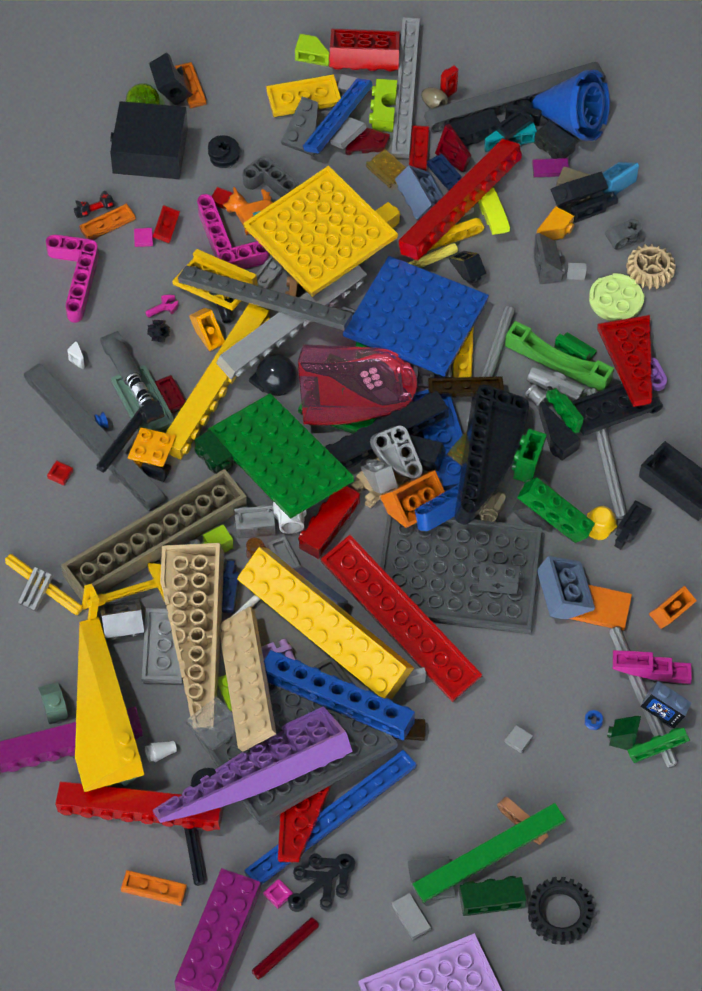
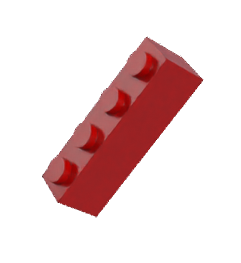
(329, 521)

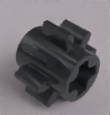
(158, 330)

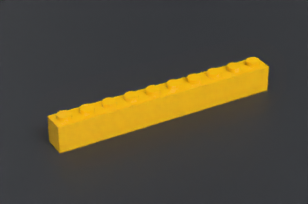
(211, 386)

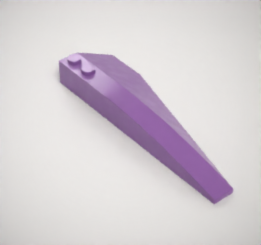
(294, 751)

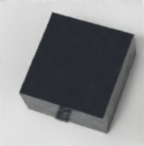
(149, 140)

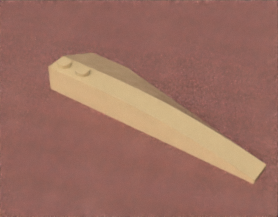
(194, 606)

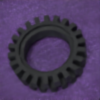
(557, 933)

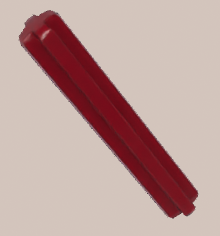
(285, 948)

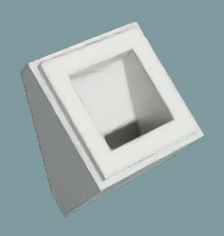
(75, 355)

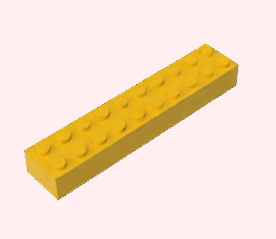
(325, 623)

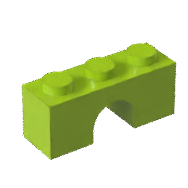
(385, 94)

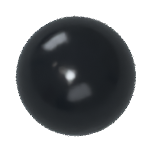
(277, 375)

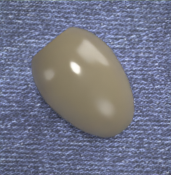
(434, 97)

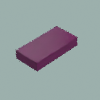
(548, 167)

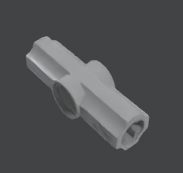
(556, 380)

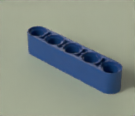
(437, 510)

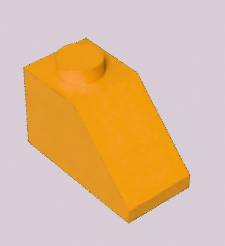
(557, 224)
(207, 328)

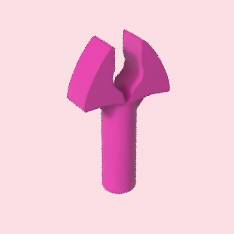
(164, 306)

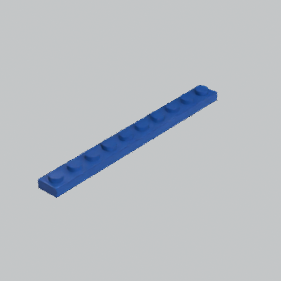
(339, 812)

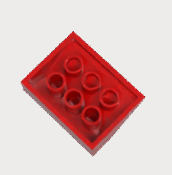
(364, 49)

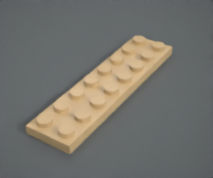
(247, 679)

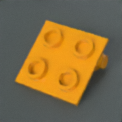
(151, 447)

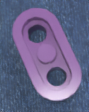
(657, 375)

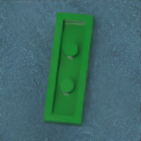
(658, 744)

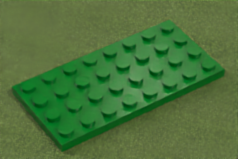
(281, 455)

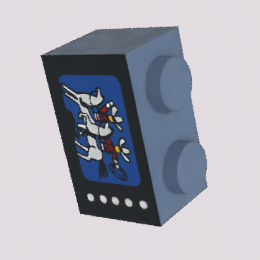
(666, 704)

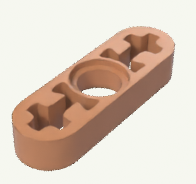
(516, 815)

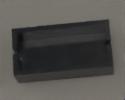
(675, 478)

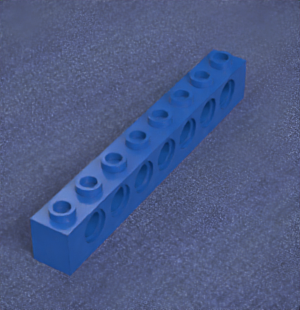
(341, 703)

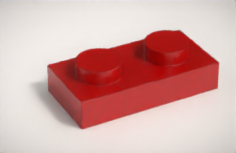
(449, 81)
(166, 224)

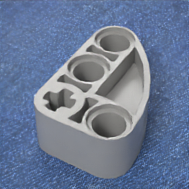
(391, 451)

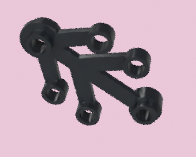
(322, 879)

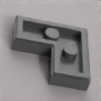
(423, 867)

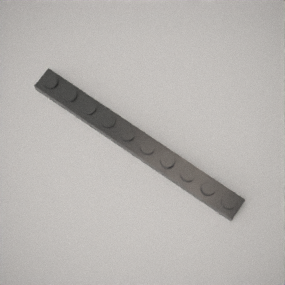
(265, 297)

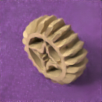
(650, 262)

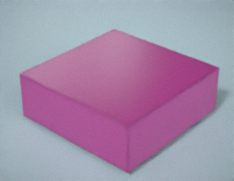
(143, 237)
(278, 893)

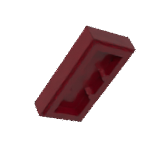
(170, 393)

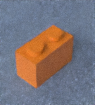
(672, 607)

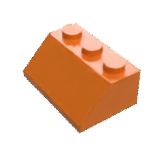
(404, 499)

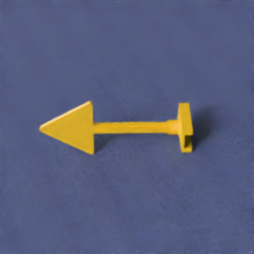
(93, 601)

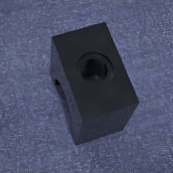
(169, 80)

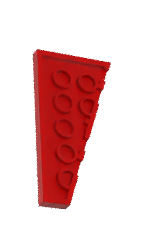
(630, 352)
(297, 826)

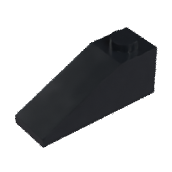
(578, 189)
(560, 438)

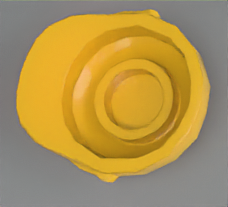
(604, 520)

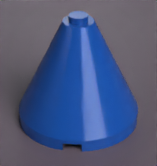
(577, 104)

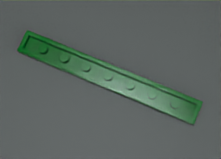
(488, 852)

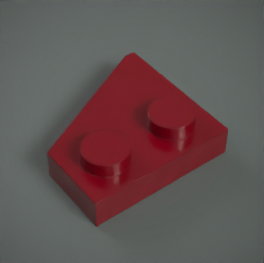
(369, 141)
(453, 149)

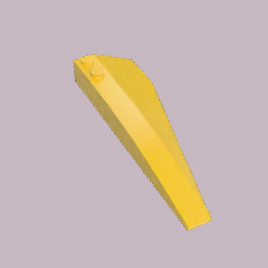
(104, 735)

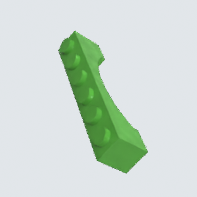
(524, 341)

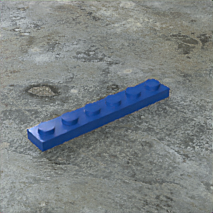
(337, 115)

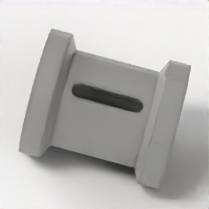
(536, 395)

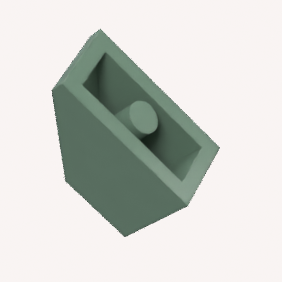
(53, 702)

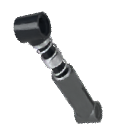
(114, 347)

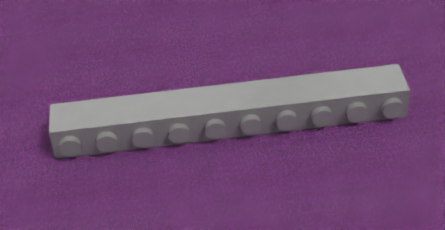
(282, 325)

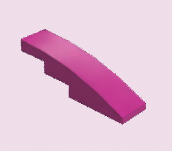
(654, 668)

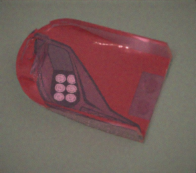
(352, 383)

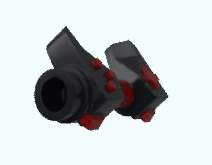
(83, 208)

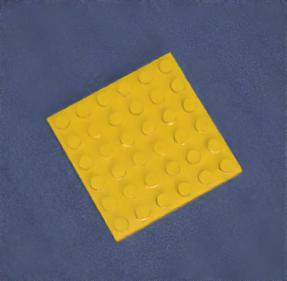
(320, 230)

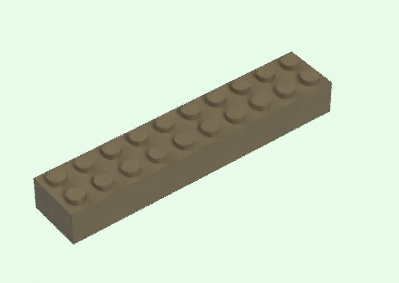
(142, 540)

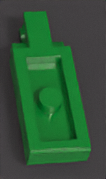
(565, 409)

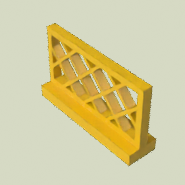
(217, 266)

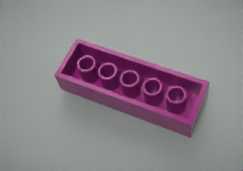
(218, 933)

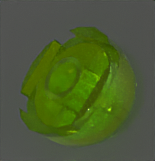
(143, 94)

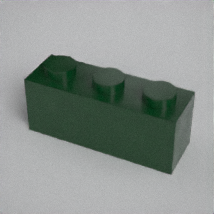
(492, 896)

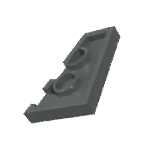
(301, 125)

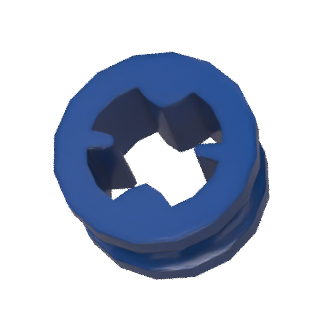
(101, 420)
(593, 713)

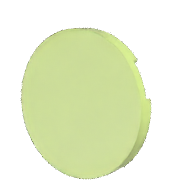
(616, 297)

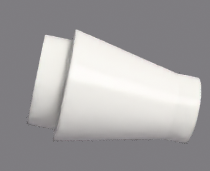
(159, 750)

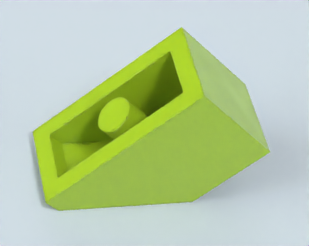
(311, 50)

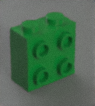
(528, 455)

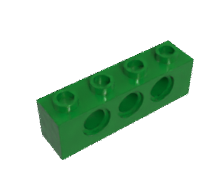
(556, 510)

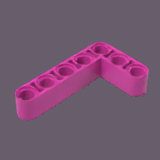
(76, 250)
(241, 256)

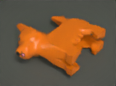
(244, 209)

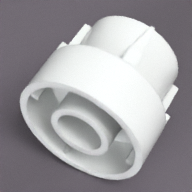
(286, 524)

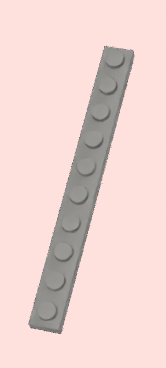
(405, 88)

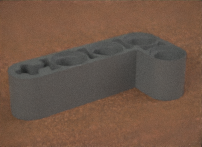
(268, 172)

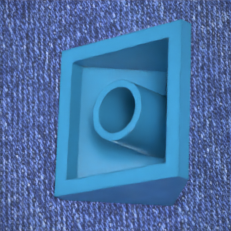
(620, 176)

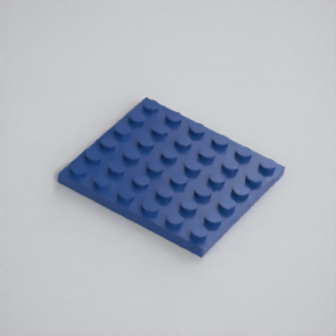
(416, 315)

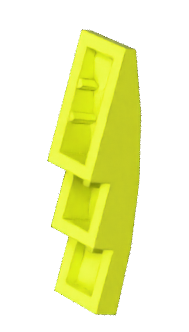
(494, 212)

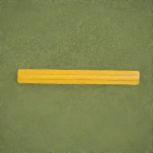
(53, 591)

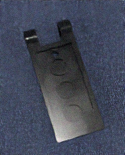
(610, 408)

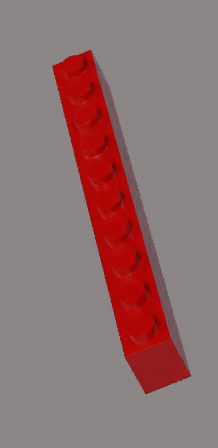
(459, 199)

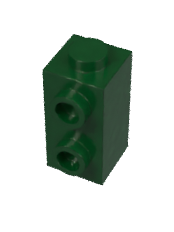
(213, 452)

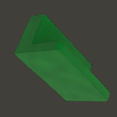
(574, 347)

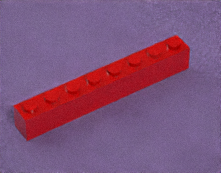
(127, 805)

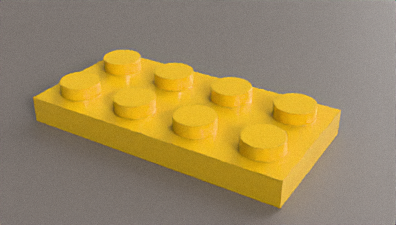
(286, 96)

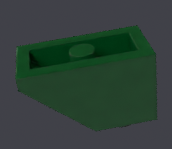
(624, 732)

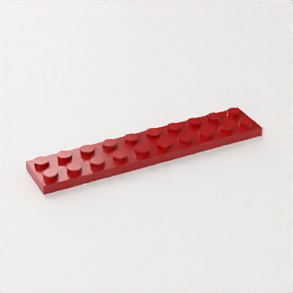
(401, 618)

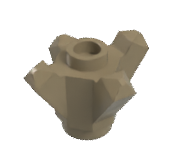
(493, 507)

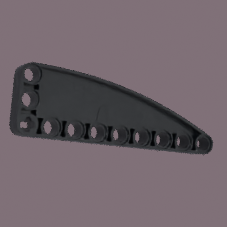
(490, 446)

